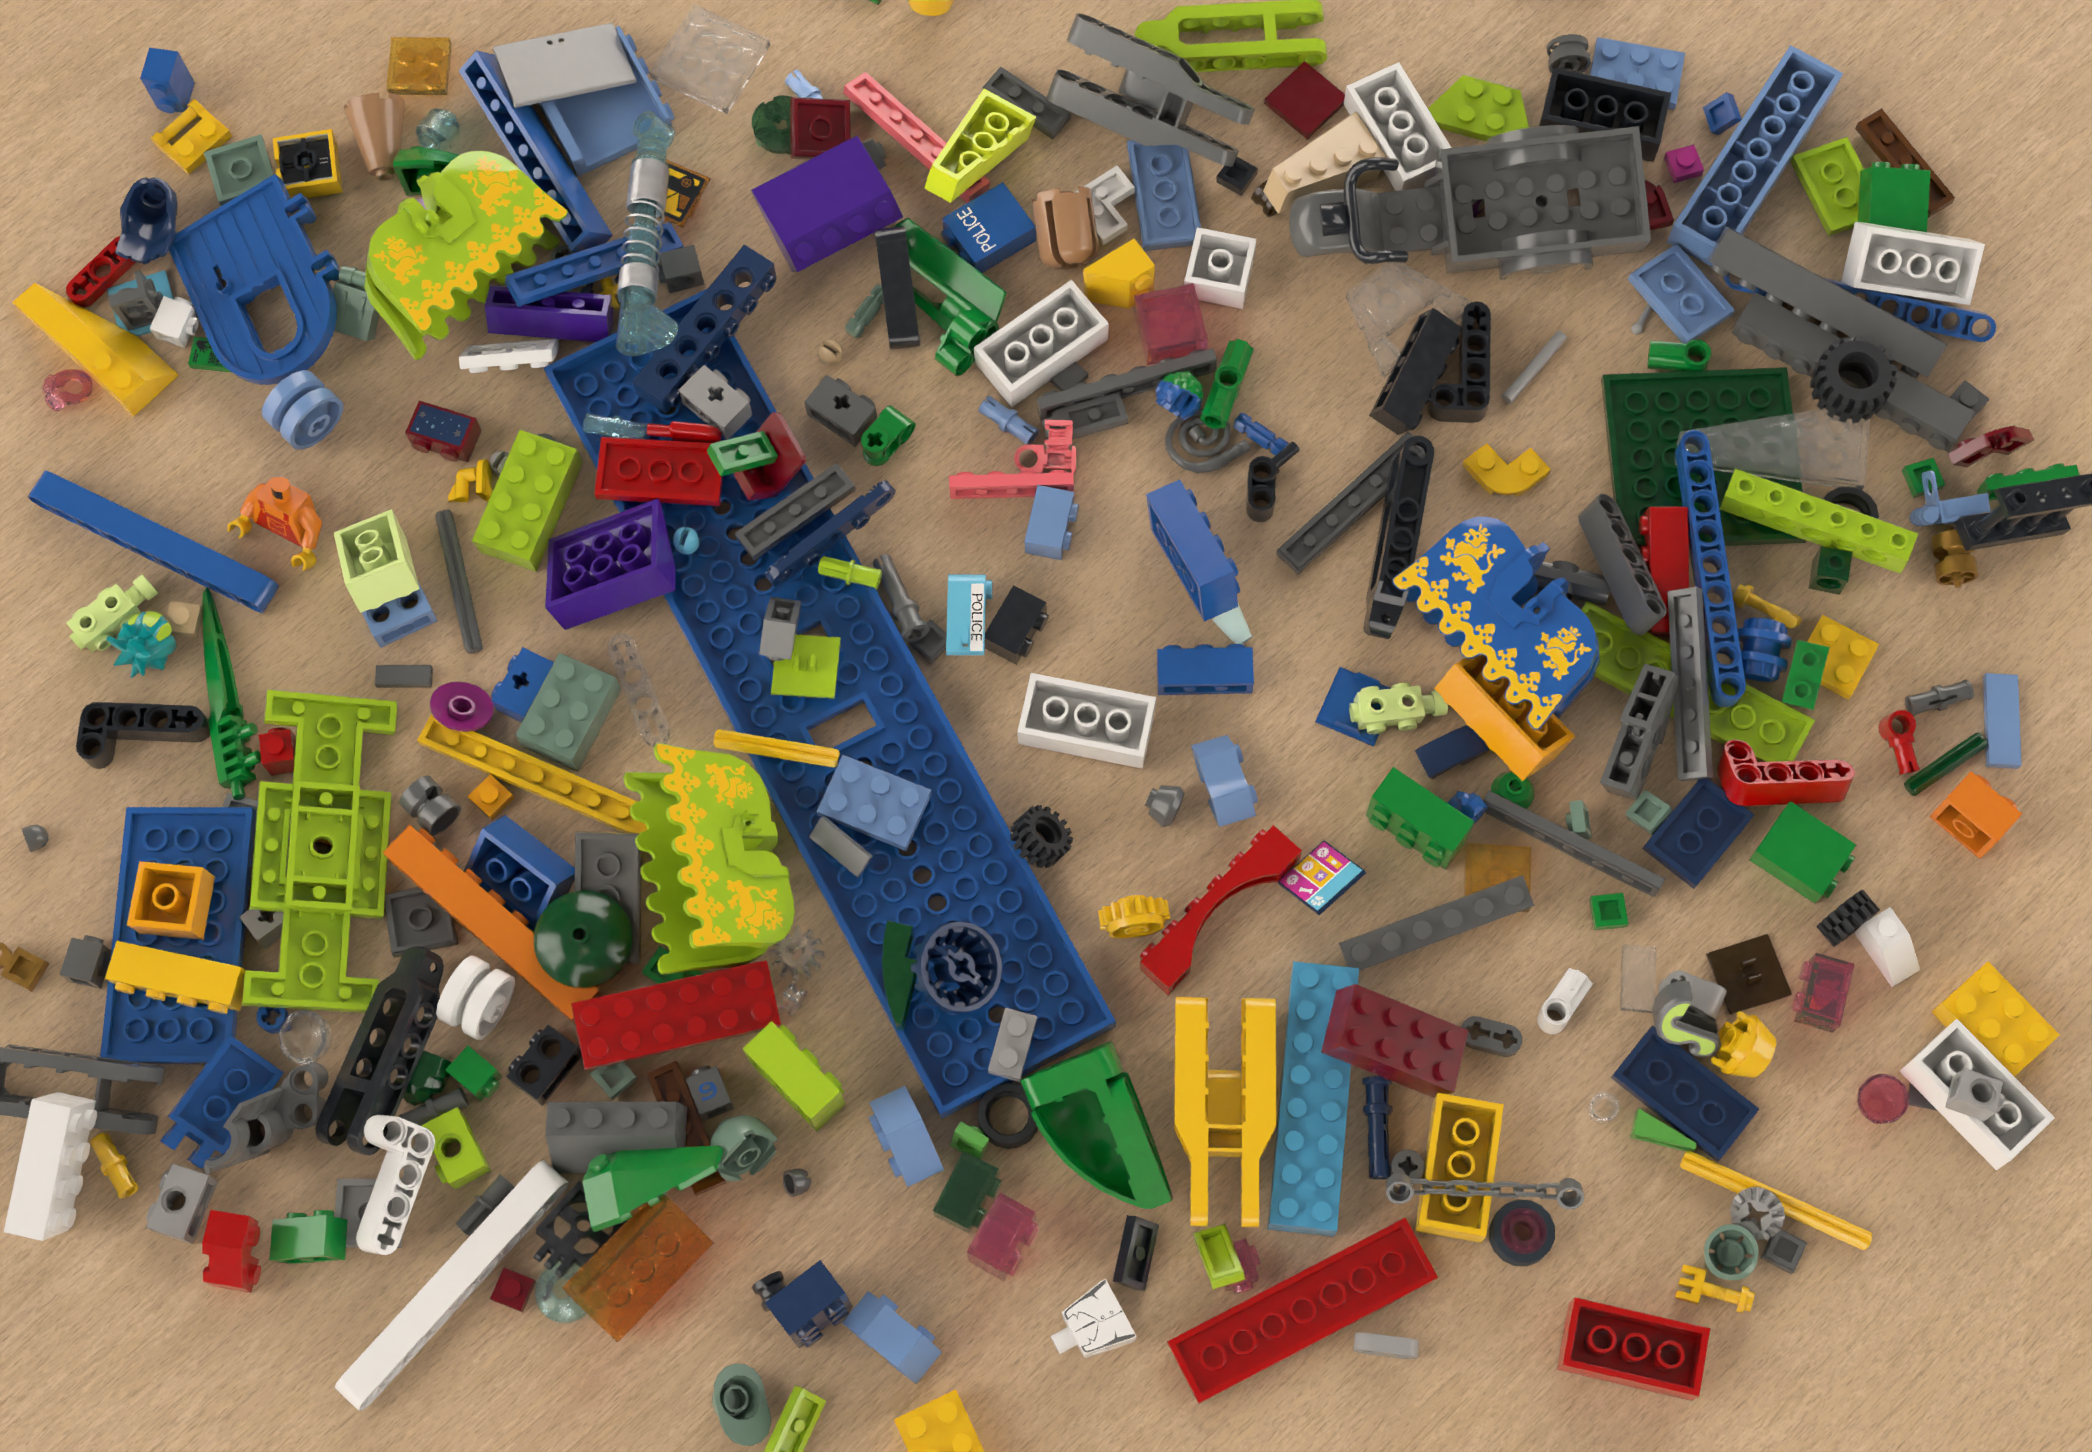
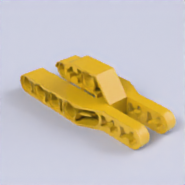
(1225, 1109)

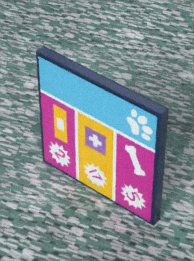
(1321, 877)

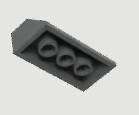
(586, 1129)

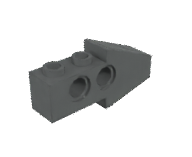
(1641, 731)

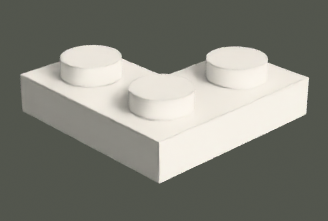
(1106, 192)

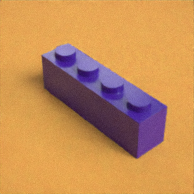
(557, 316)

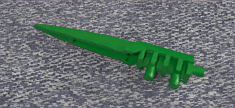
(226, 720)

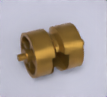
(1954, 563)

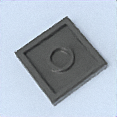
(417, 921)

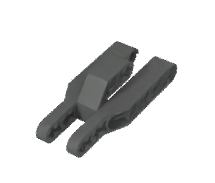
(1152, 79)

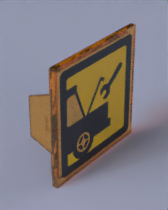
(683, 193)

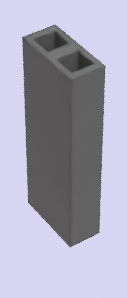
(403, 676)

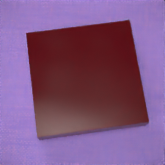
(1305, 100)
(818, 125)

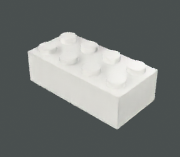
(1399, 124)
(1912, 263)
(1041, 343)
(1086, 720)
(2003, 1133)
(50, 1166)

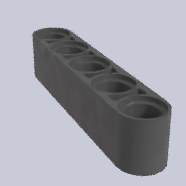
(1622, 564)

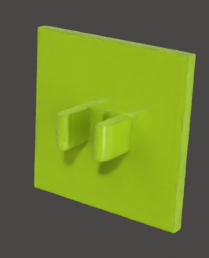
(810, 670)

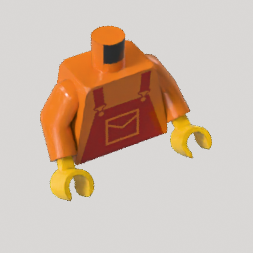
(284, 512)

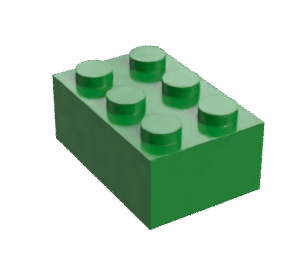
(1418, 819)

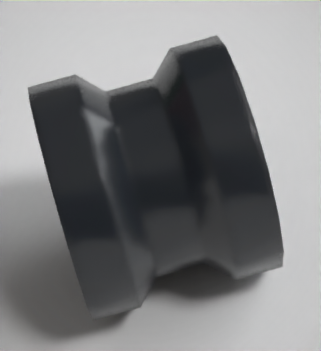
(768, 1287)

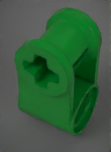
(888, 432)

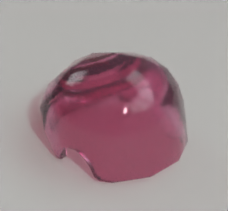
(1882, 1098)

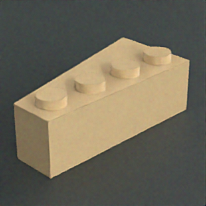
(1323, 163)

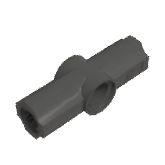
(1582, 584)

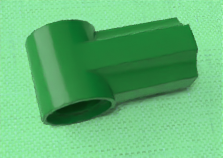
(1675, 356)

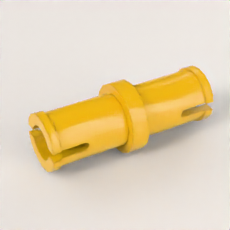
(114, 1165)

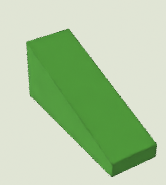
(1654, 1131)

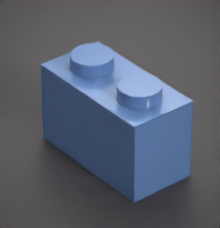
(1050, 521)

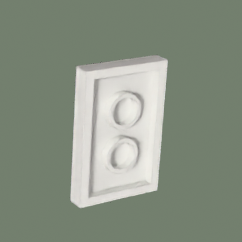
(509, 355)

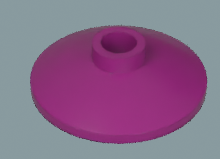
(461, 706)

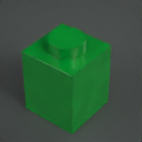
(475, 1073)

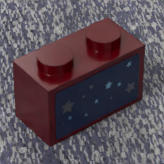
(443, 432)

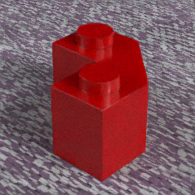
(229, 1246)

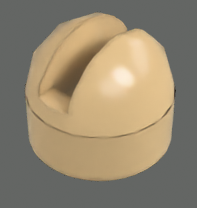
(828, 357)

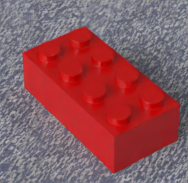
(1633, 1349)

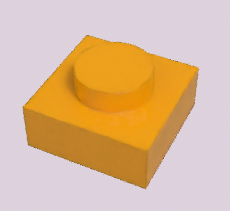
(490, 797)

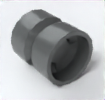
(427, 802)

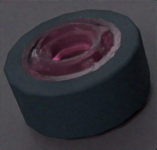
(1531, 1216)

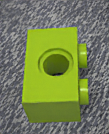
(469, 1162)

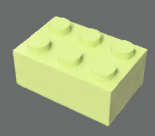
(376, 561)

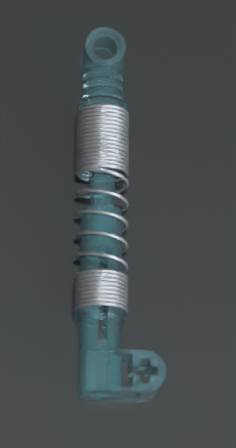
(641, 324)

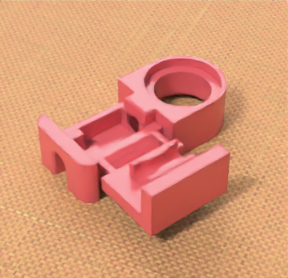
(1057, 451)

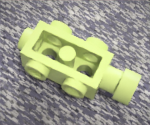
(102, 619)
(1392, 709)

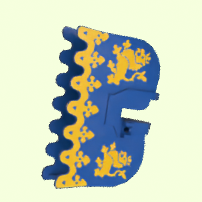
(1475, 593)

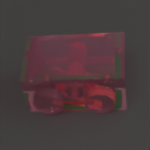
(1823, 992)

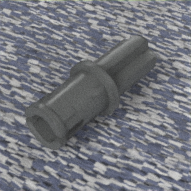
(484, 1205)

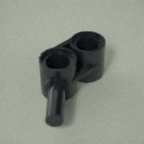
(1265, 488)

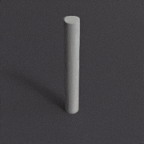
(1534, 367)

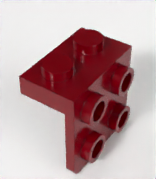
(771, 479)

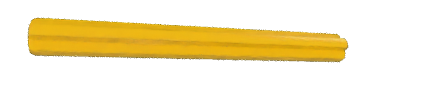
(1792, 1207)

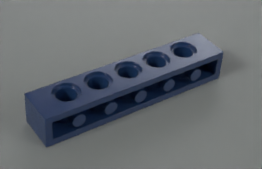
(725, 290)

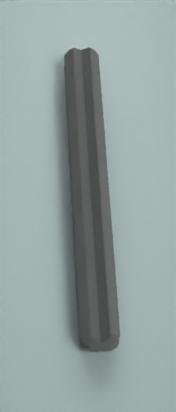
(458, 581)

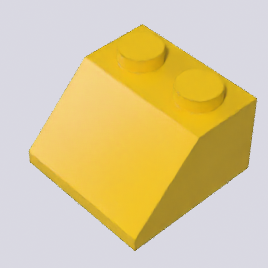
(1119, 276)

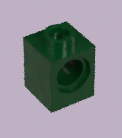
(1830, 570)

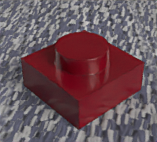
(513, 1290)

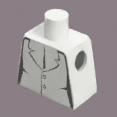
(1094, 1323)

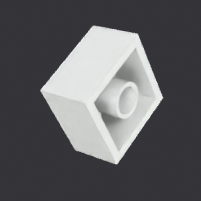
(1220, 267)

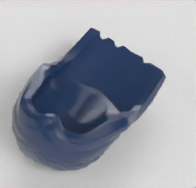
(147, 221)

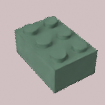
(568, 712)

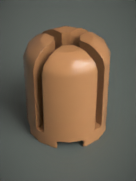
(1065, 228)

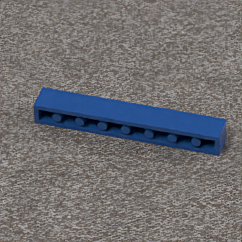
(535, 153)

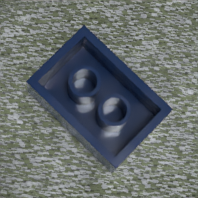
(810, 1305)

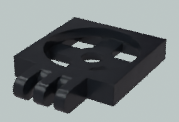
(563, 1249)

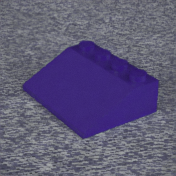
(826, 204)
(609, 565)

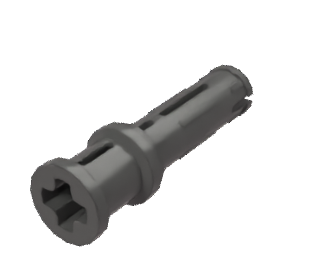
(904, 609)

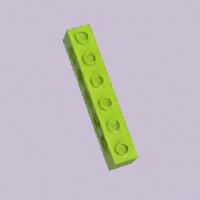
(1818, 521)

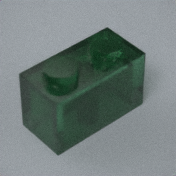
(967, 1193)

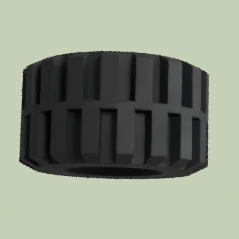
(1860, 358)

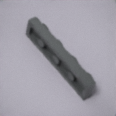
(795, 511)

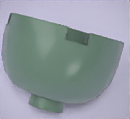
(745, 1146)

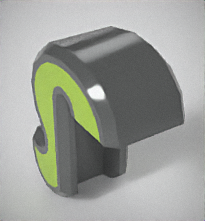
(1681, 1026)

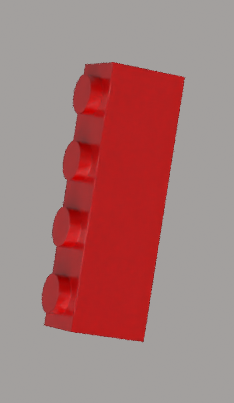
(1666, 553)

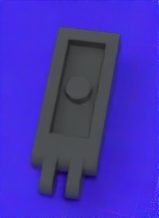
(1092, 415)

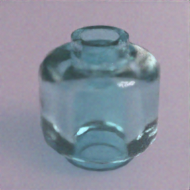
(438, 129)

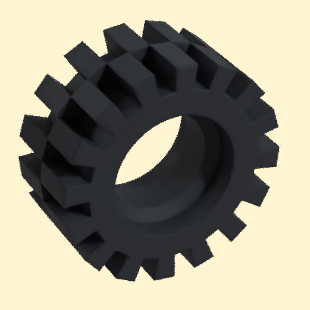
(1032, 845)
(1848, 918)

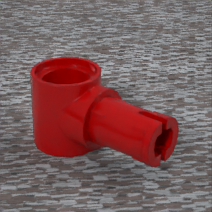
(1901, 742)

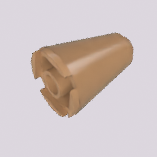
(377, 130)

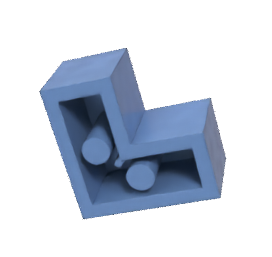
(905, 1134)

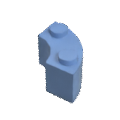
(1221, 772)
(892, 1337)

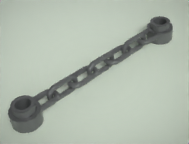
(1404, 1193)

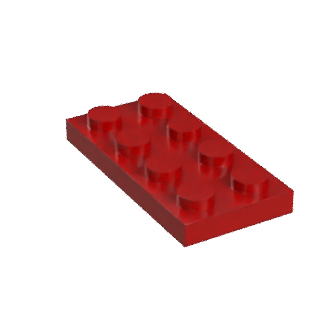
(657, 470)

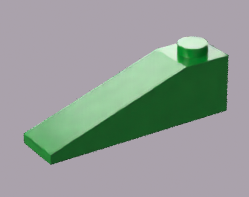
(419, 161)
(633, 1177)

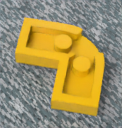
(1506, 479)

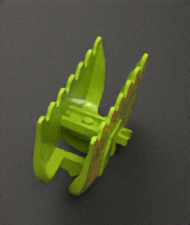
(436, 259)
(711, 860)

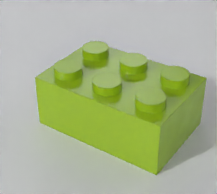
(795, 1074)

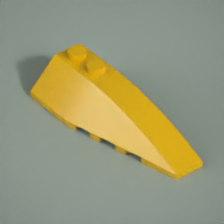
(102, 349)

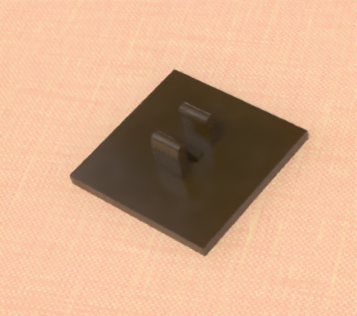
(1749, 974)

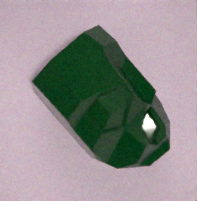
(427, 1078)

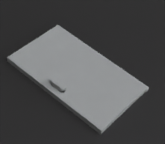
(564, 65)

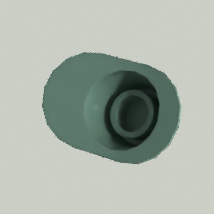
(741, 1404)

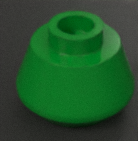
(1523, 797)

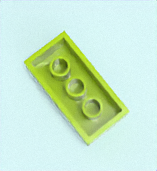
(527, 500)

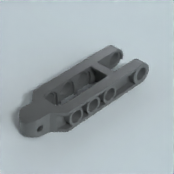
(97, 1067)

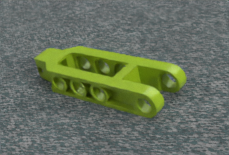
(1240, 55)

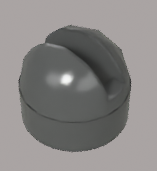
(35, 837)
(796, 1182)

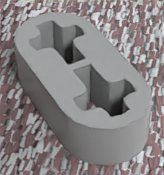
(1386, 1346)

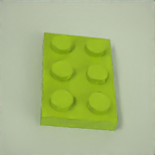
(1832, 183)

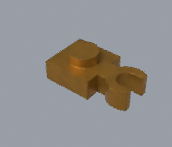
(21, 967)

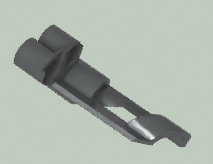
(279, 1112)

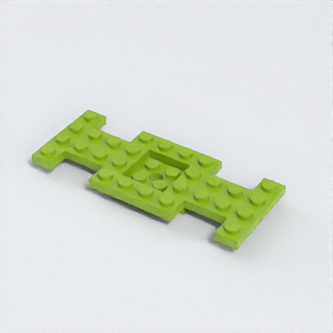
(328, 887)

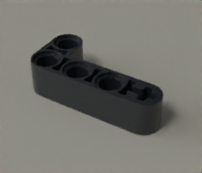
(897, 287)
(1469, 362)
(144, 728)

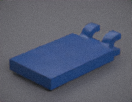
(224, 1082)

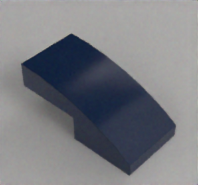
(1451, 750)

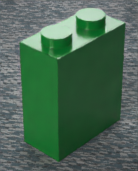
(1894, 196)
(1804, 853)

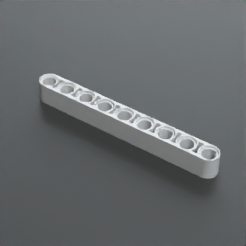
(451, 1286)

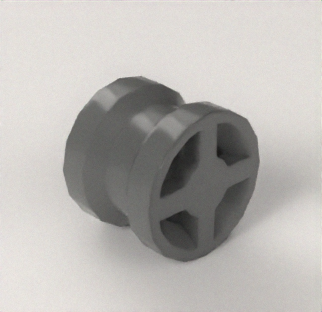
(1404, 1157)

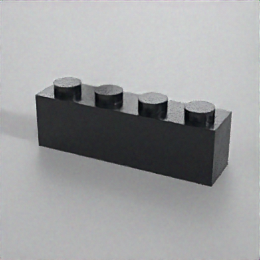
(1416, 372)

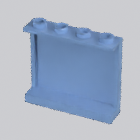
(600, 123)

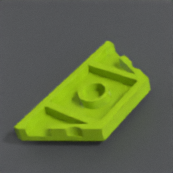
(1479, 109)

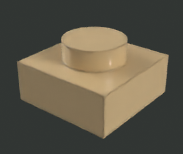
(184, 618)

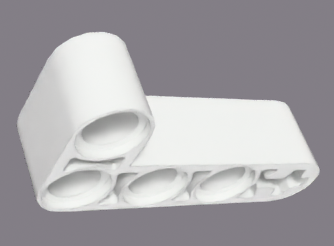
(388, 1184)

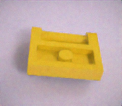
(190, 148)

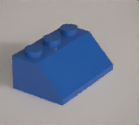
(519, 869)

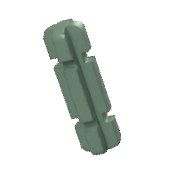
(865, 312)

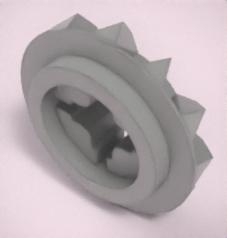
(1763, 1201)

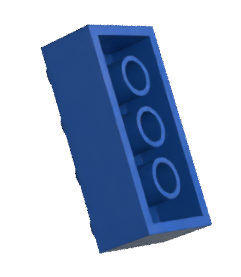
(1193, 549)

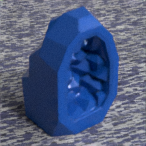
(1469, 805)

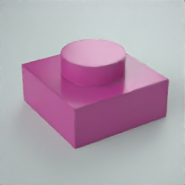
(1684, 163)

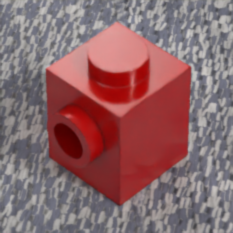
(277, 750)

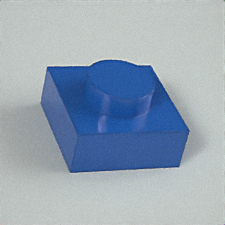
(1722, 113)

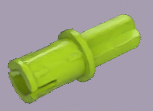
(850, 572)

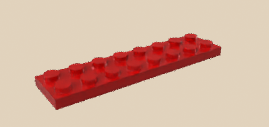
(1302, 1310)

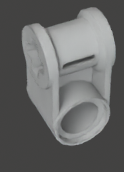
(1706, 994)

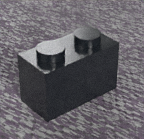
(1015, 625)

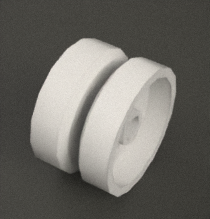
(475, 997)

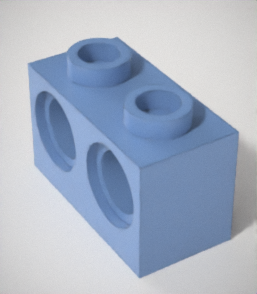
(401, 620)

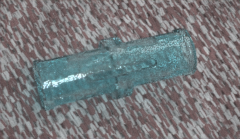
(614, 427)

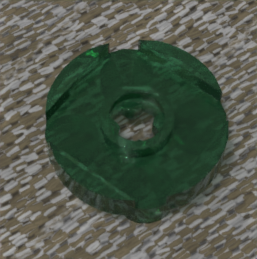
(763, 125)

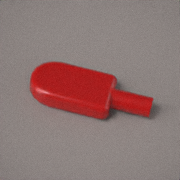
(686, 432)

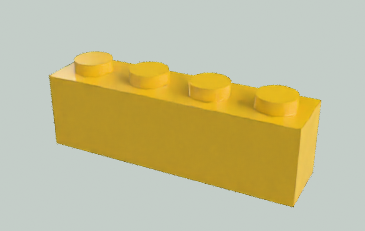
(176, 976)

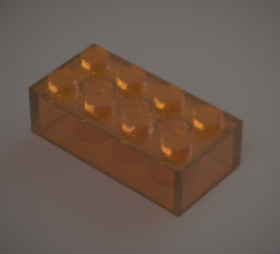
(637, 1266)

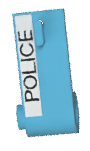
(967, 613)

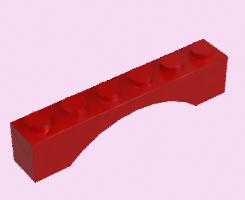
(1263, 863)

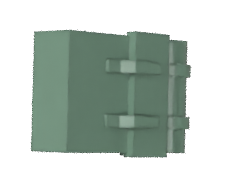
(354, 312)

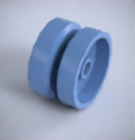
(302, 409)

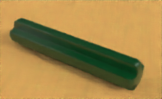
(1945, 764)

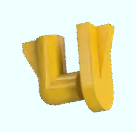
(483, 479)

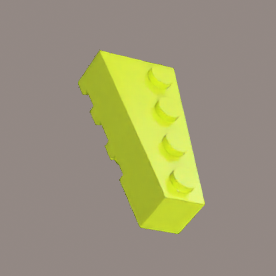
(979, 143)

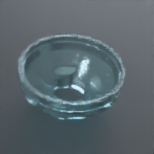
(557, 1309)

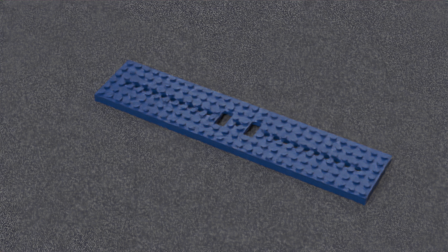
(961, 828)

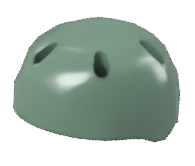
(1730, 1252)

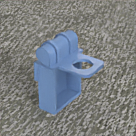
(1947, 510)

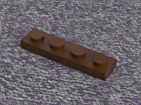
(1894, 148)
(670, 1086)

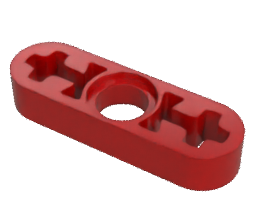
(81, 281)

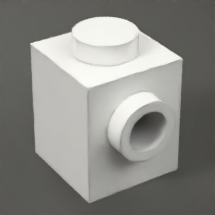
(175, 321)

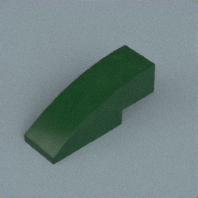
(897, 972)

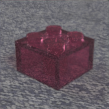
(1002, 1237)

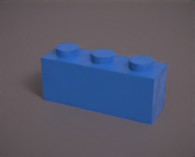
(1205, 670)

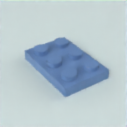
(1639, 66)
(1681, 294)
(874, 802)

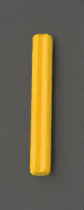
(776, 748)

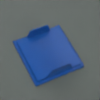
(1335, 708)

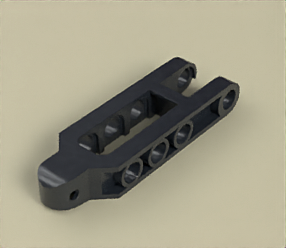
(1397, 536)
(370, 1093)

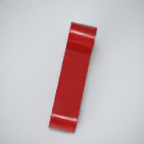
(1779, 782)

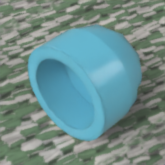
(691, 542)

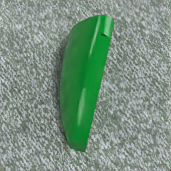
(1099, 1126)

